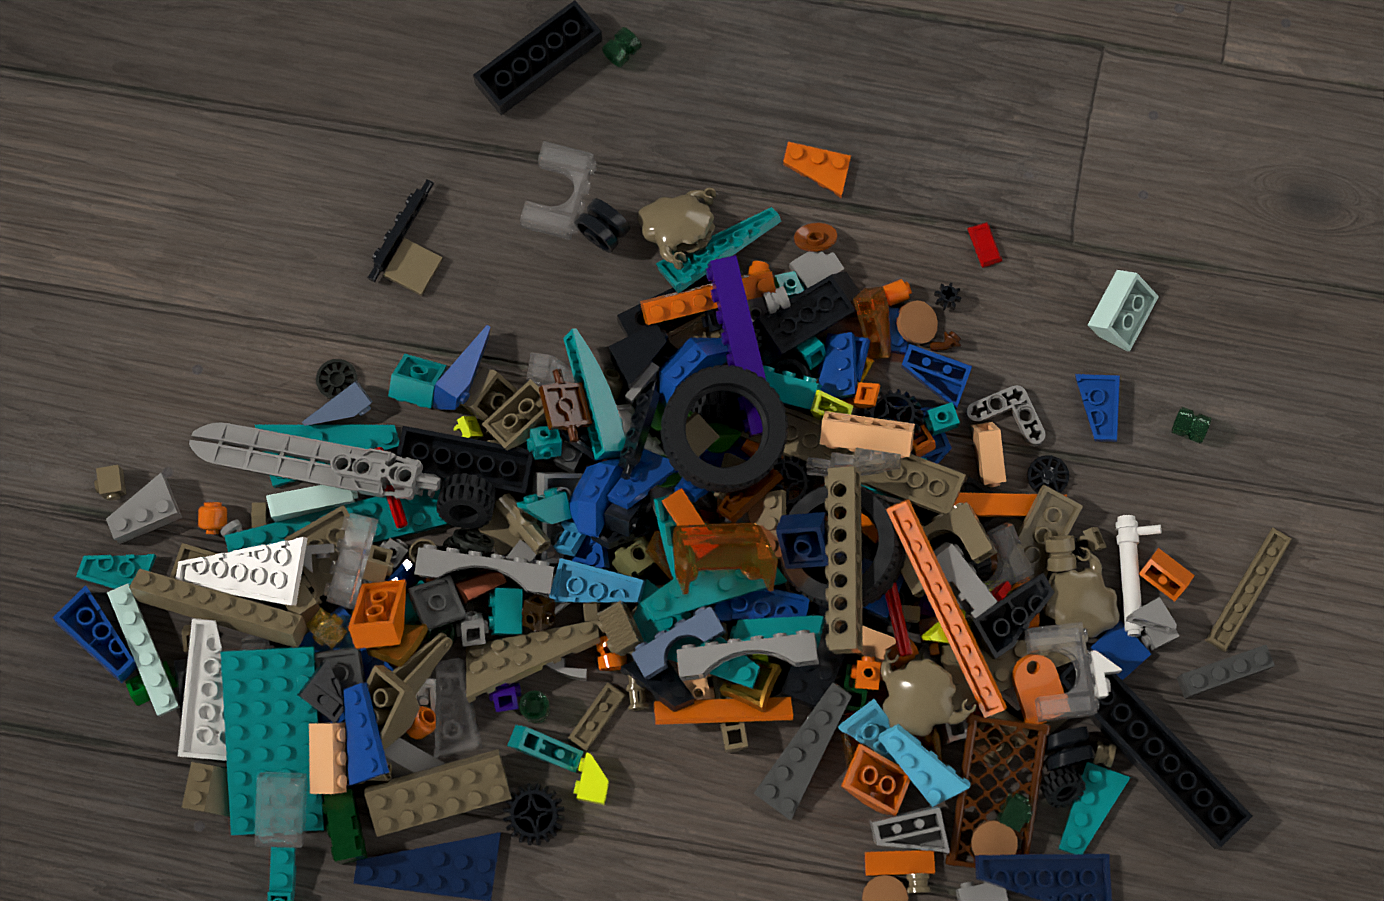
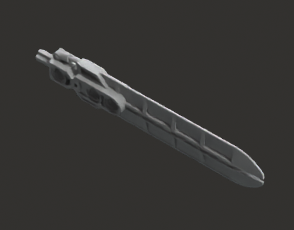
(372, 483)

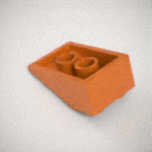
(379, 614)
(876, 781)

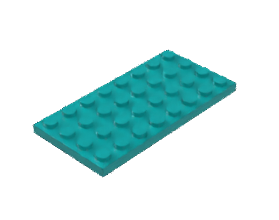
(266, 726)

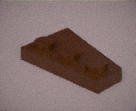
(739, 502)

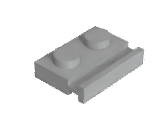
(642, 384)

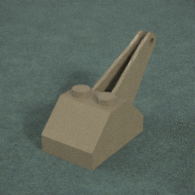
(395, 691)

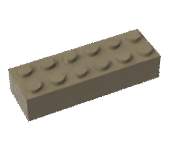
(437, 792)

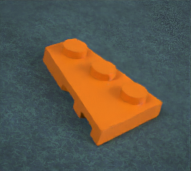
(820, 165)

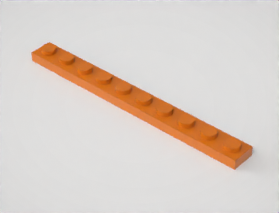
(946, 608)

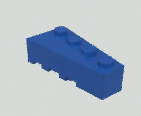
(94, 633)

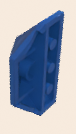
(689, 359)
(590, 496)

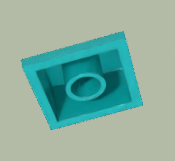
(415, 380)

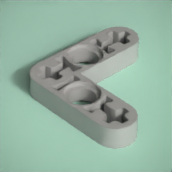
(1015, 406)

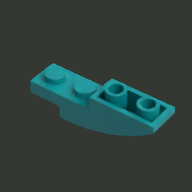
(282, 874)

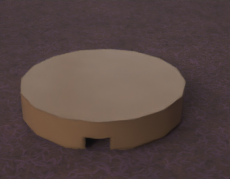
(917, 322)
(994, 839)
(884, 889)

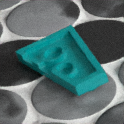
(113, 570)

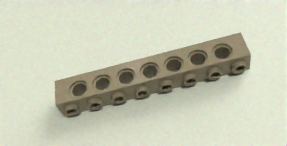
(852, 639)

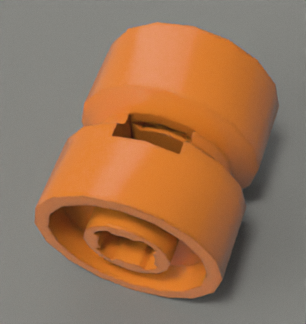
(609, 661)

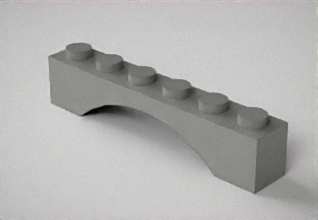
(437, 563)
(700, 661)

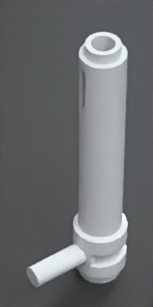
(1127, 540)

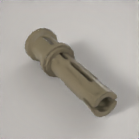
(636, 693)

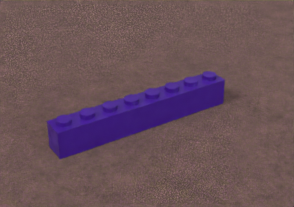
(738, 330)

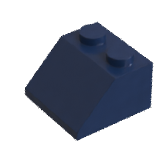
(803, 540)

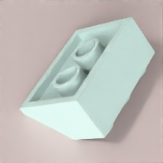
(1123, 309)

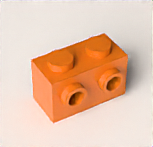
(1166, 574)

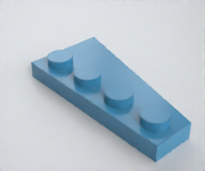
(589, 584)

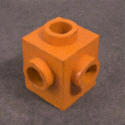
(861, 680)

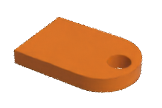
(1029, 686)

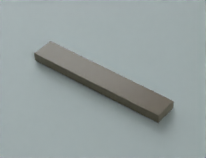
(1248, 589)

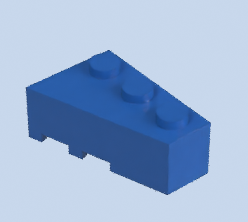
(937, 373)

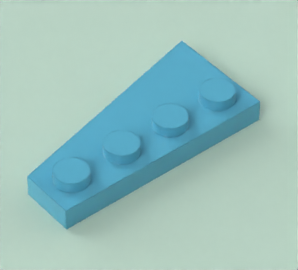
(927, 772)

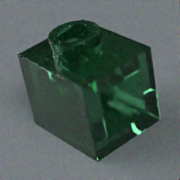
(1015, 811)

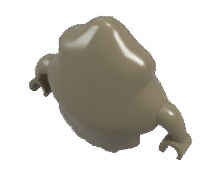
(679, 224)
(1083, 598)
(920, 696)

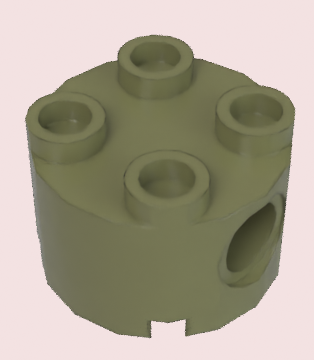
(634, 560)

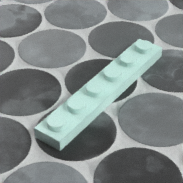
(143, 650)

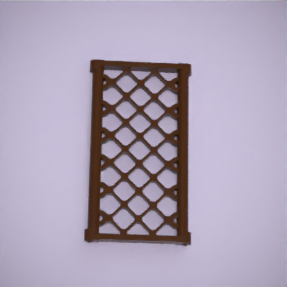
(972, 720)

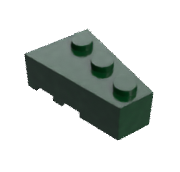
(344, 827)

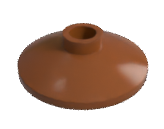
(815, 237)

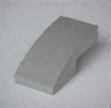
(573, 673)

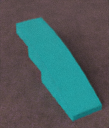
(666, 528)

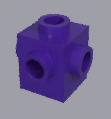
(506, 696)

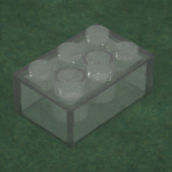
(280, 809)

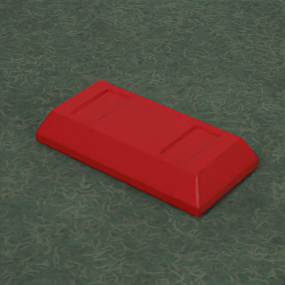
(984, 244)

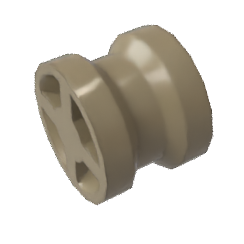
(1104, 754)
(918, 883)

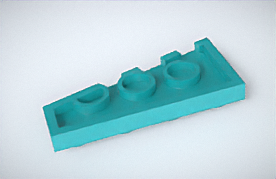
(1089, 812)

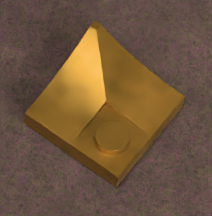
(400, 654)
(762, 689)

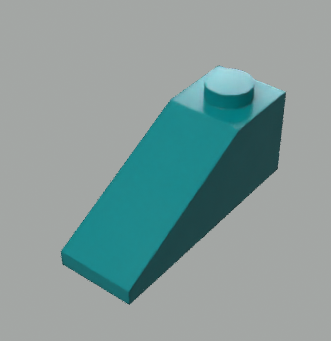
(545, 748)

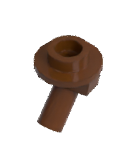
(950, 340)

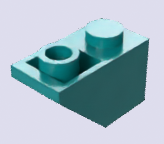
(547, 508)

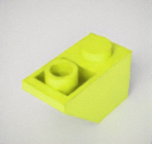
(593, 782)

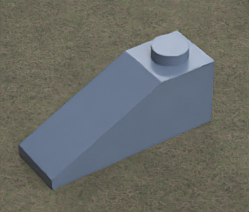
(344, 405)

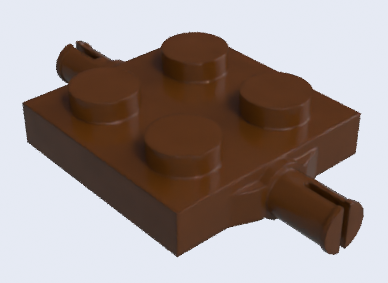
(565, 405)

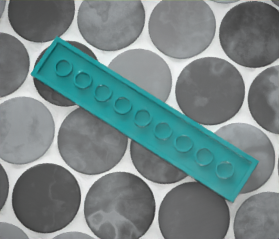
(419, 512)

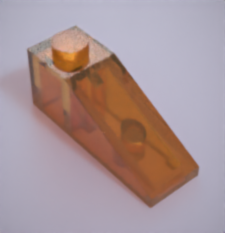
(874, 320)

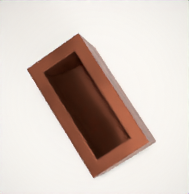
(479, 584)

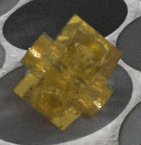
(327, 628)

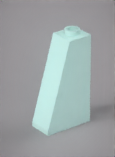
(307, 501)

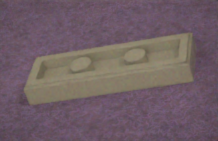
(597, 716)

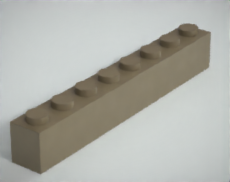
(214, 605)

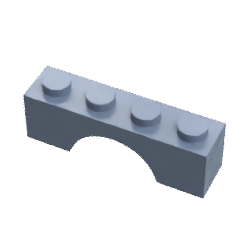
(653, 656)

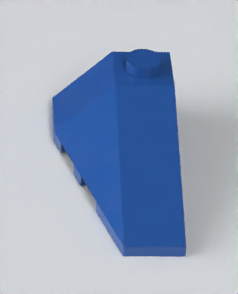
(456, 382)

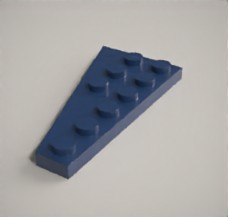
(446, 869)
(1049, 875)

